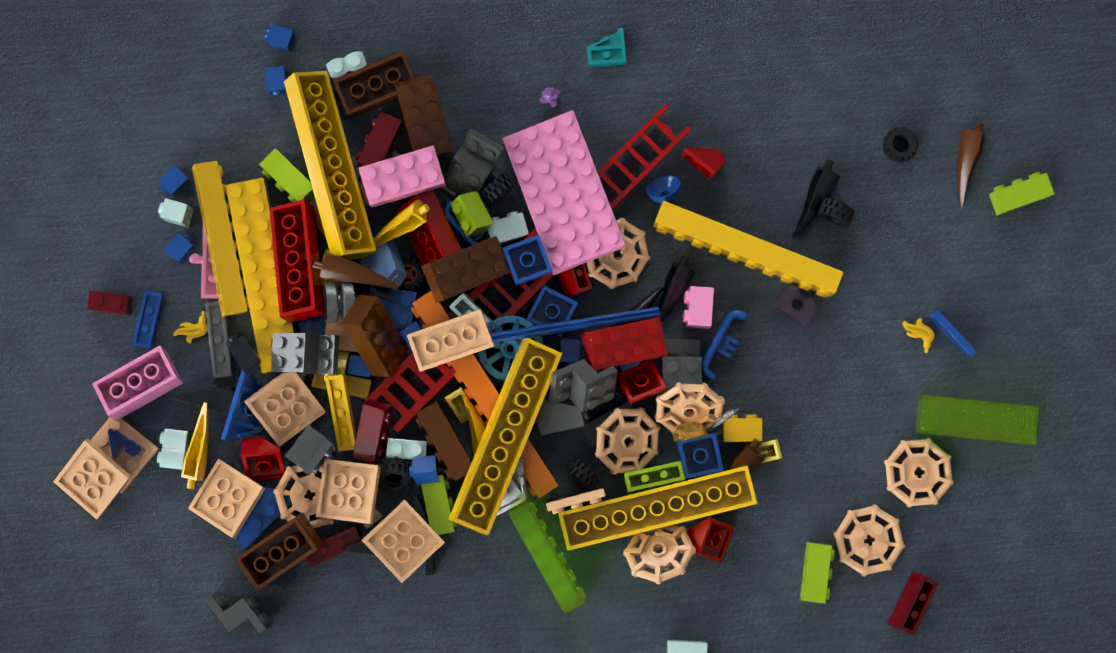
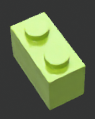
(471, 214)

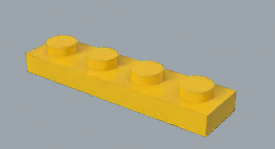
(341, 411)

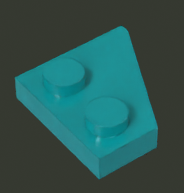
(608, 51)

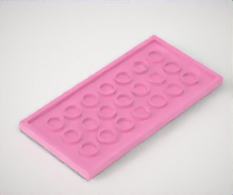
(563, 192)

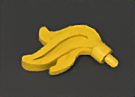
(193, 330)
(920, 331)

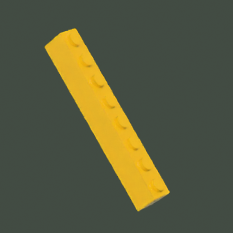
(219, 238)

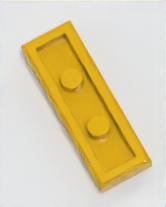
(357, 386)

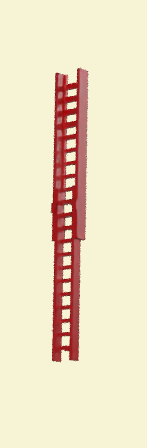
(531, 291)

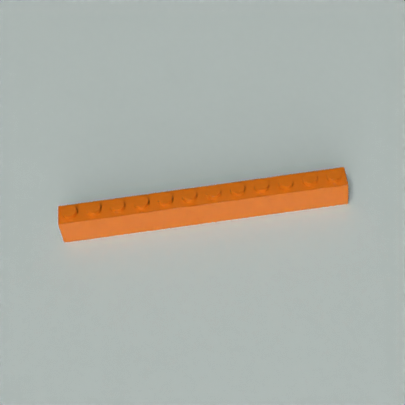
(485, 395)

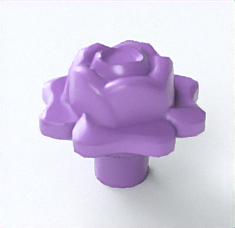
(550, 95)

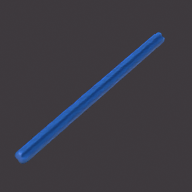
(577, 324)

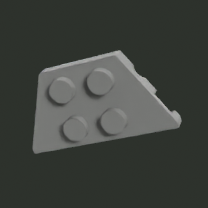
(516, 490)

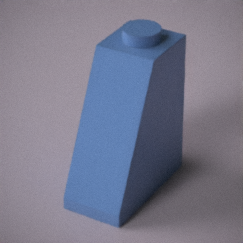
(386, 262)

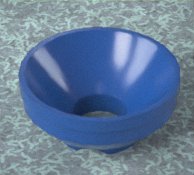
(662, 186)

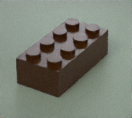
(372, 84)
(423, 114)
(466, 269)
(374, 336)
(446, 442)
(279, 551)

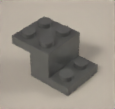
(473, 163)
(305, 353)
(682, 363)
(582, 385)
(310, 450)
(239, 613)

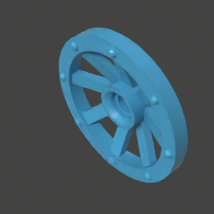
(503, 346)

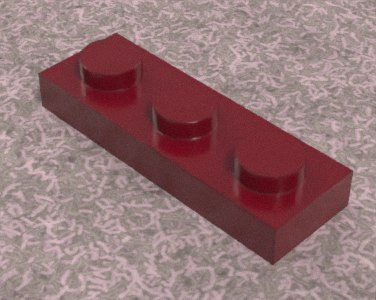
(333, 546)

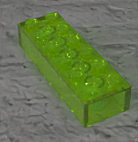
(977, 420)
(546, 557)

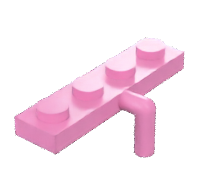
(208, 286)

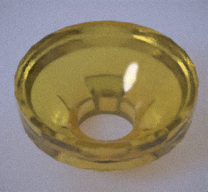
(689, 431)

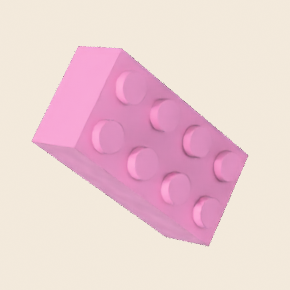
(402, 176)
(137, 383)

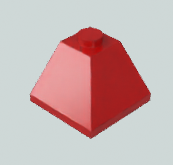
(704, 160)
(641, 381)
(261, 459)
(711, 538)

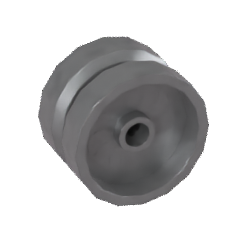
(337, 300)

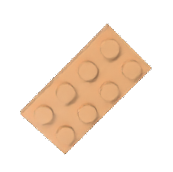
(450, 340)

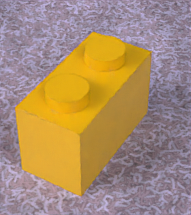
(742, 429)

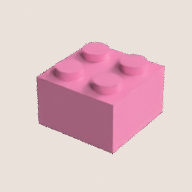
(699, 307)

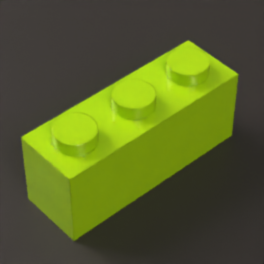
(287, 177)
(1021, 193)
(653, 477)
(439, 505)
(816, 572)

